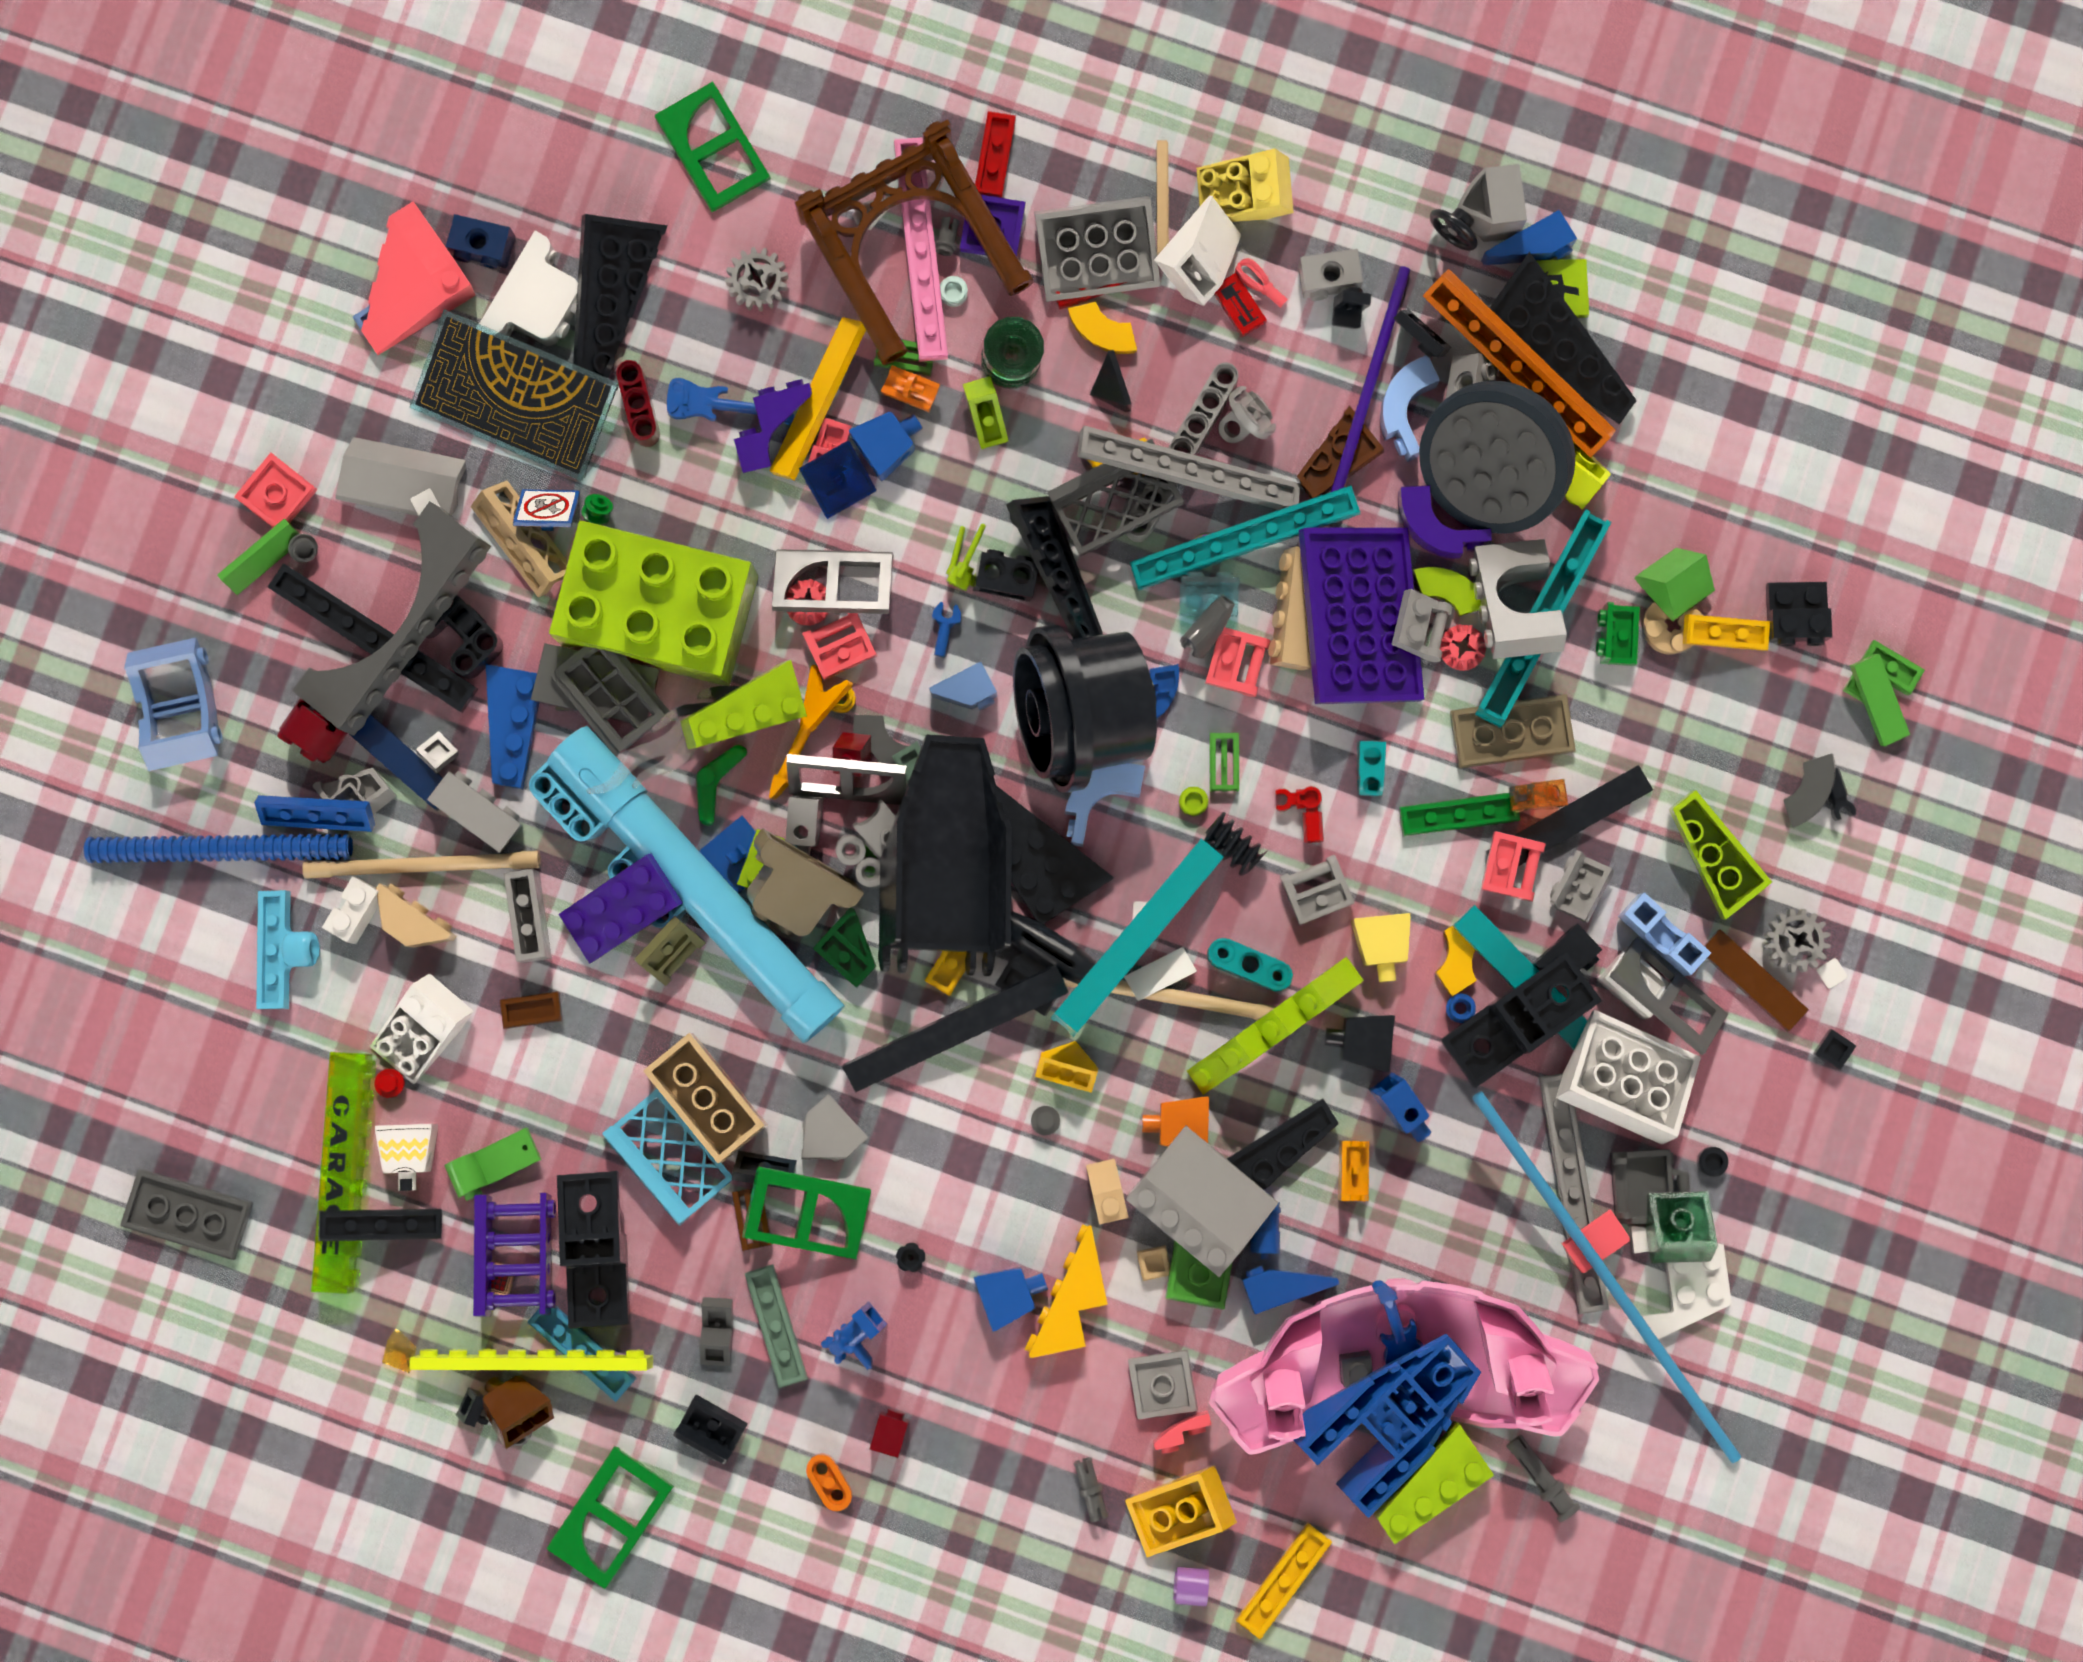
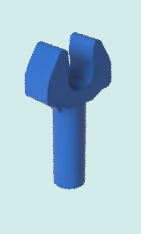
(945, 625)

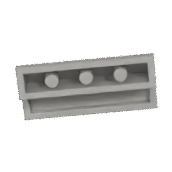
(391, 475)

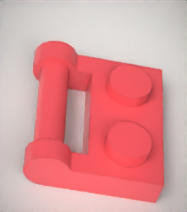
(842, 653)
(1228, 658)
(1503, 865)

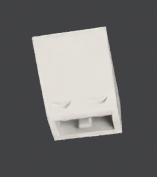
(1200, 253)
(421, 1027)

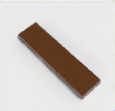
(1755, 981)

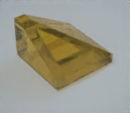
(399, 1351)

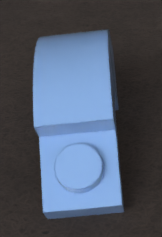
(1407, 384)
(1118, 779)

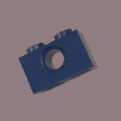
(467, 231)

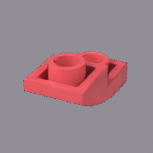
(1172, 1437)

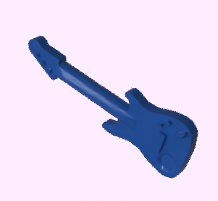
(690, 400)
(1402, 1339)

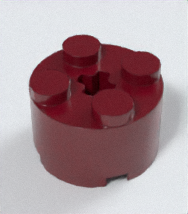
(311, 733)

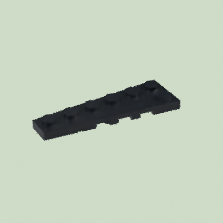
(1053, 557)
(1284, 1145)

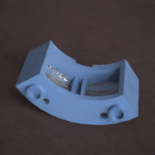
(175, 702)

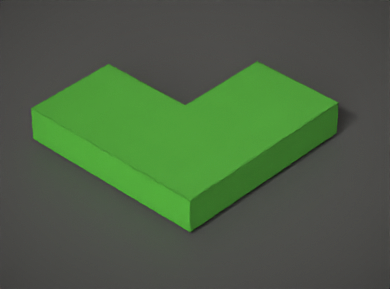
(1901, 672)

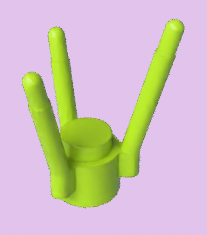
(961, 575)

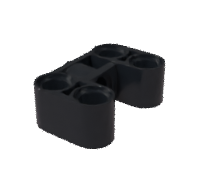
(473, 631)

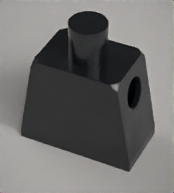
(1364, 1041)

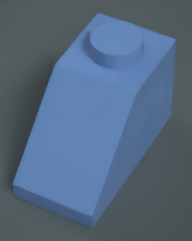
(967, 688)

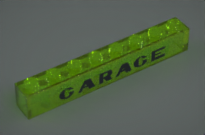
(343, 1165)

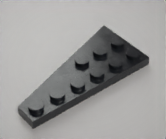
(610, 282)
(1553, 331)
(1046, 867)

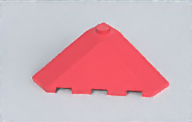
(413, 281)

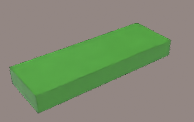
(258, 557)
(1879, 700)

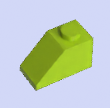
(985, 412)

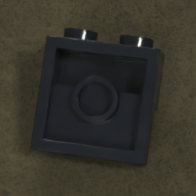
(1798, 613)

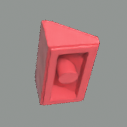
(1603, 1234)

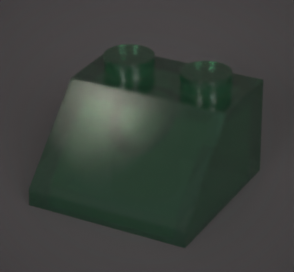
(1680, 1227)

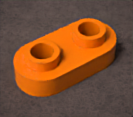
(831, 1480)

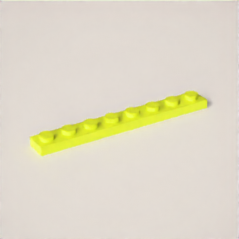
(544, 1360)

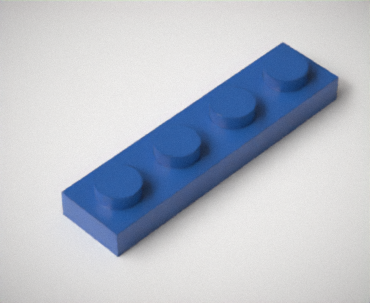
(315, 813)

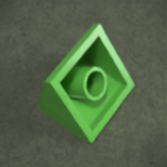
(1677, 581)

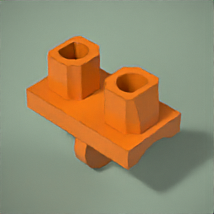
(910, 388)

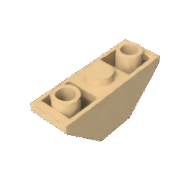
(410, 921)

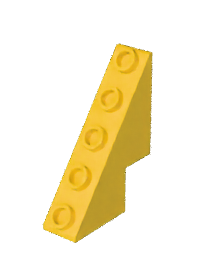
(1079, 1290)

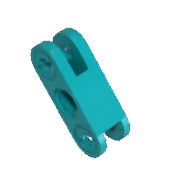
(1233, 964)

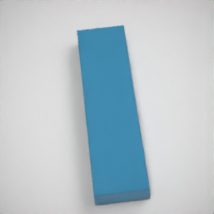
(555, 1330)

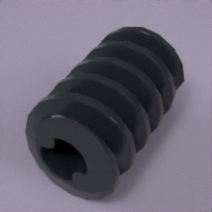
(1233, 844)

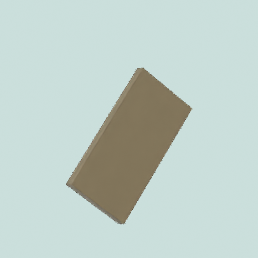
(1531, 731)

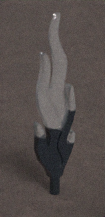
(670, 745)

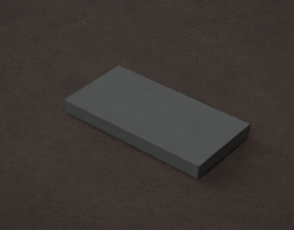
(549, 693)
(186, 1214)

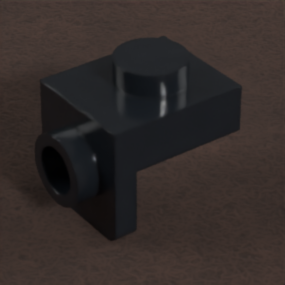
(1349, 307)

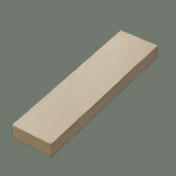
(1162, 195)

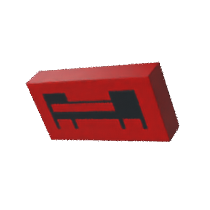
(1239, 305)

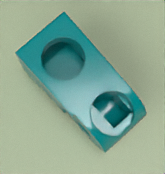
(1371, 767)

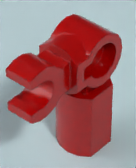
(1308, 799)

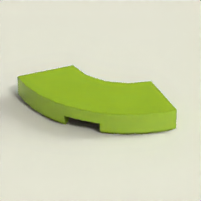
(1448, 586)

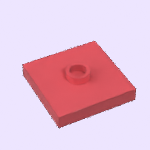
(275, 491)

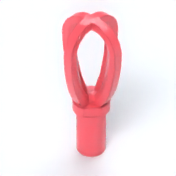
(1268, 288)

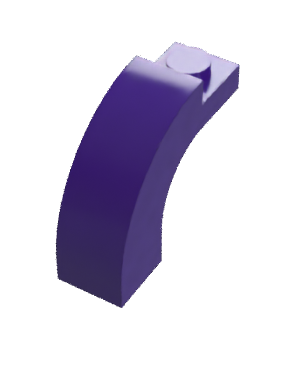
(1429, 532)

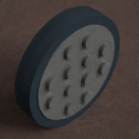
(1497, 457)

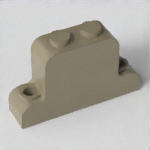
(795, 886)

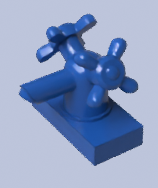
(865, 1324)

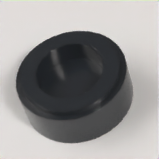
(1712, 1161)

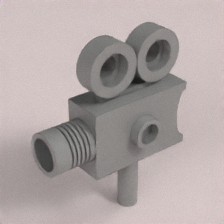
(873, 834)

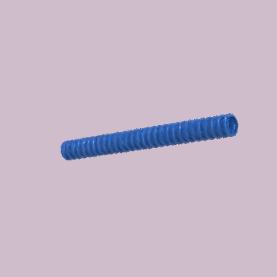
(217, 848)

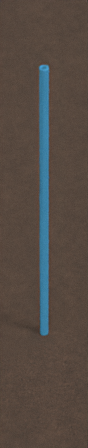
(1606, 1277)

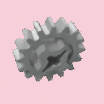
(765, 272)
(1789, 950)

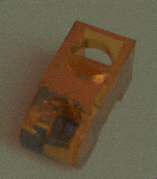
(1538, 796)

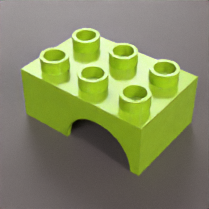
(654, 602)

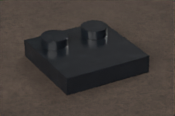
(1430, 342)

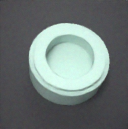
(953, 291)

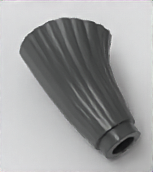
(1208, 627)

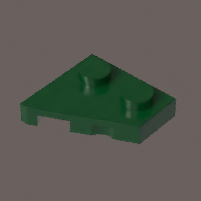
(848, 949)

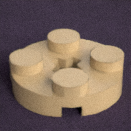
(1657, 634)

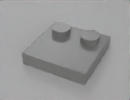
(1162, 1384)

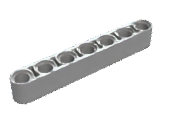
(1189, 440)

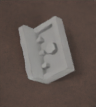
(1580, 886)

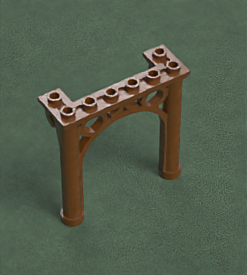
(937, 145)

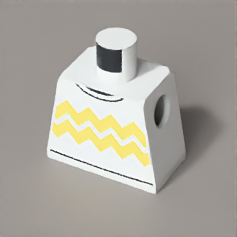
(406, 1151)

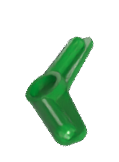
(708, 780)

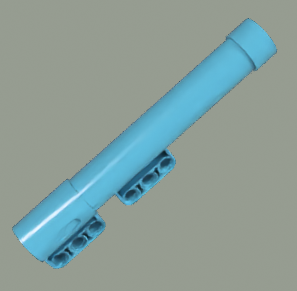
(705, 895)

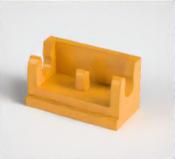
(1353, 1171)

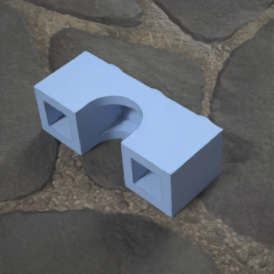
(1675, 946)

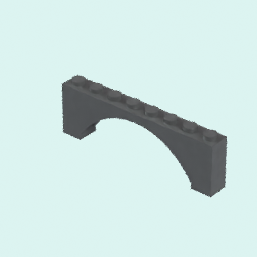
(448, 560)

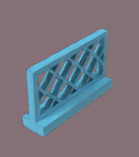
(648, 1174)

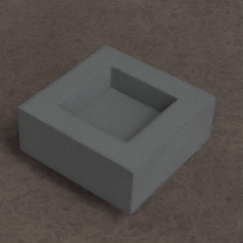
(1354, 1366)

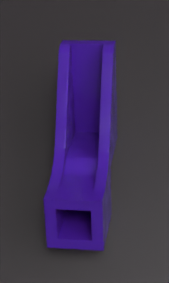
(772, 410)

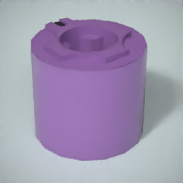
(1191, 1586)

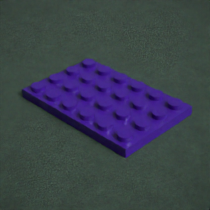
(1352, 610)

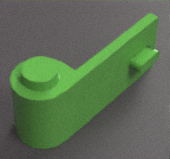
(492, 1163)

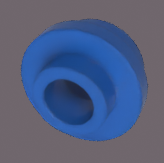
(1470, 1008)

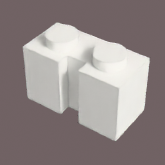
(356, 912)

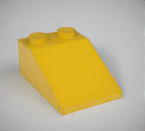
(1181, 1511)

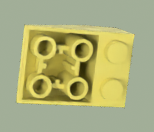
(1249, 186)

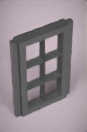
(590, 712)

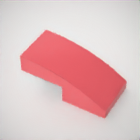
(830, 436)

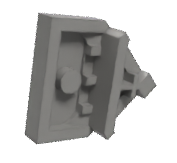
(829, 1132)

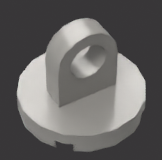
(1250, 414)

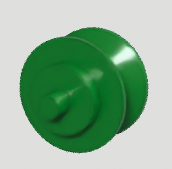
(597, 509)

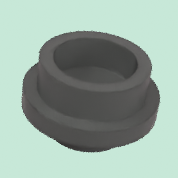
(303, 548)
(1045, 1120)

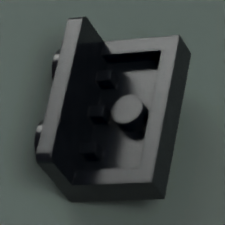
(710, 1429)

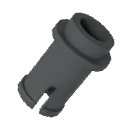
(946, 241)

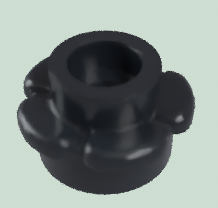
(906, 1264)

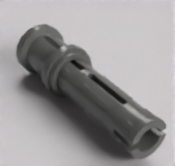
(1551, 1489)

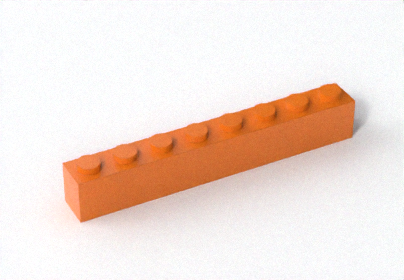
(1517, 359)

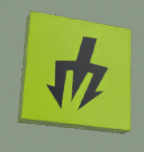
(1571, 281)

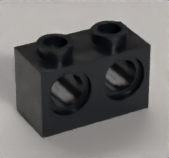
(1005, 584)

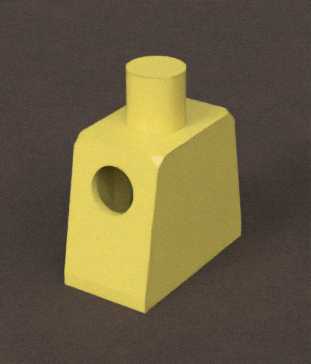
(1383, 942)

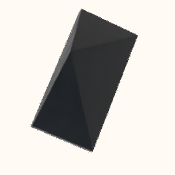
(1110, 385)

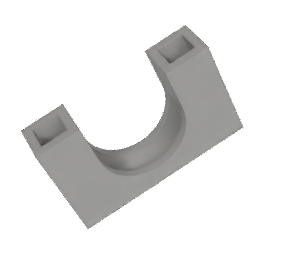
(1510, 631)

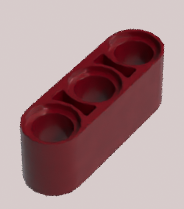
(631, 391)

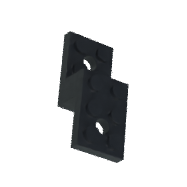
(1520, 1020)
(593, 1249)

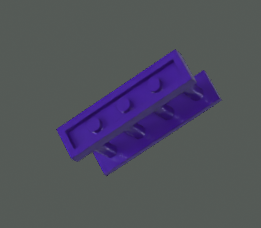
(486, 1241)

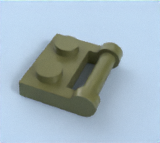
(669, 950)

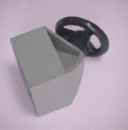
(1490, 206)

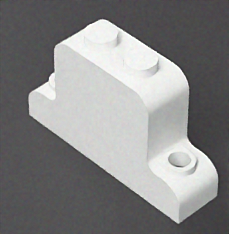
(534, 296)

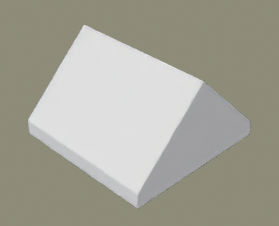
(1653, 980)

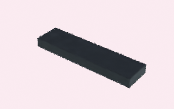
(379, 1224)

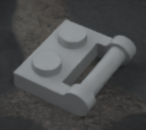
(1414, 622)
(1320, 899)

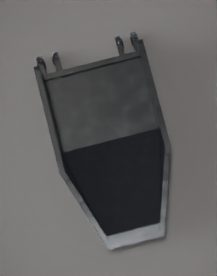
(947, 859)

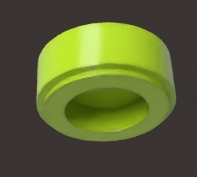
(1193, 801)

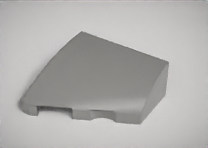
(363, 786)

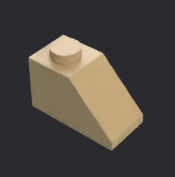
(1107, 1191)

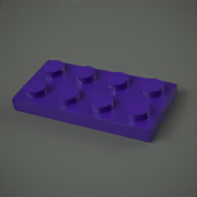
(620, 908)

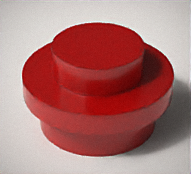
(389, 1083)

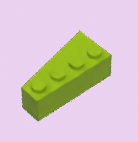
(752, 707)
(1721, 860)
(1439, 1483)

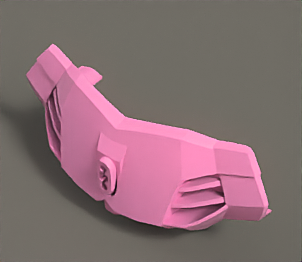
(1523, 1380)

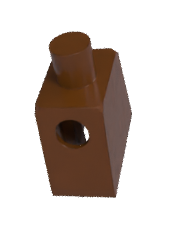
(515, 1408)

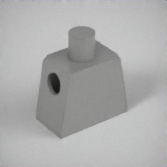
(805, 812)

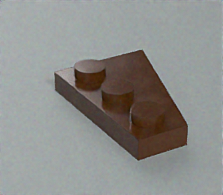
(1320, 470)

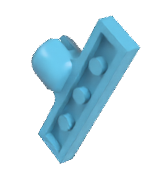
(279, 949)

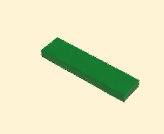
(1457, 814)

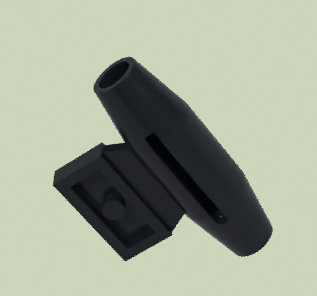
(1040, 950)

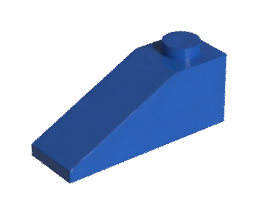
(1544, 240)
(1277, 1287)

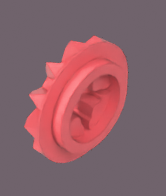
(799, 591)
(1450, 652)

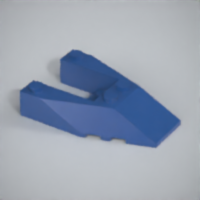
(1403, 1407)

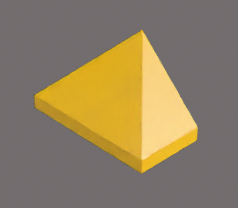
(1068, 1066)

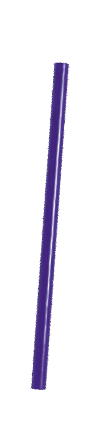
(1371, 379)

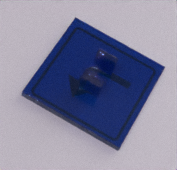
(837, 479)

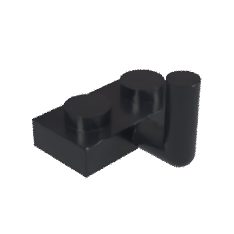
(748, 1162)

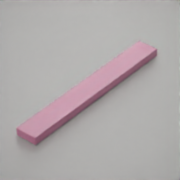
(922, 267)

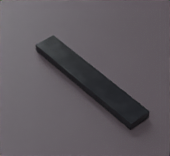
(1586, 810)

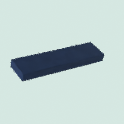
(398, 758)

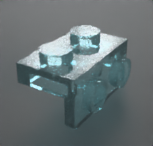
(1200, 591)

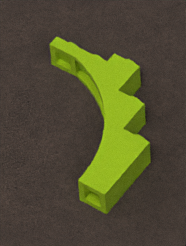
(1275, 1025)

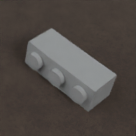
(475, 810)
(527, 916)

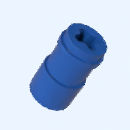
(1267, 1237)

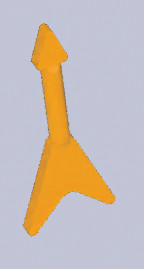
(817, 706)

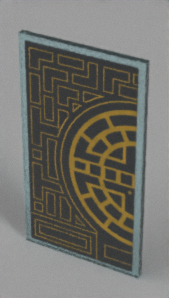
(513, 395)

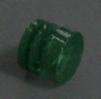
(1016, 337)

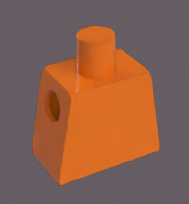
(1175, 1116)

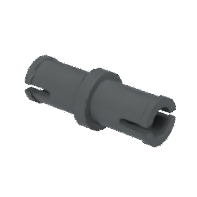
(1090, 1489)

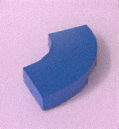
(1166, 684)

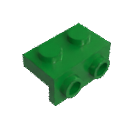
(1618, 634)

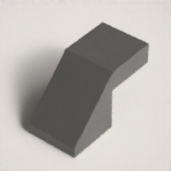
(717, 1331)

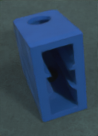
(885, 442)
(1395, 1098)
(1008, 1294)

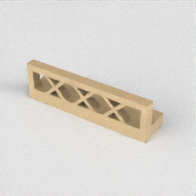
(516, 540)

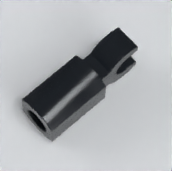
(1839, 798)

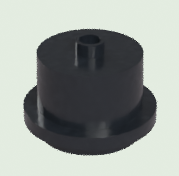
(1082, 704)

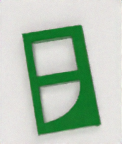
(675, 124)
(849, 1199)
(569, 1540)

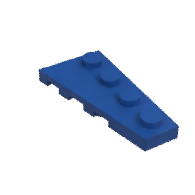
(511, 723)

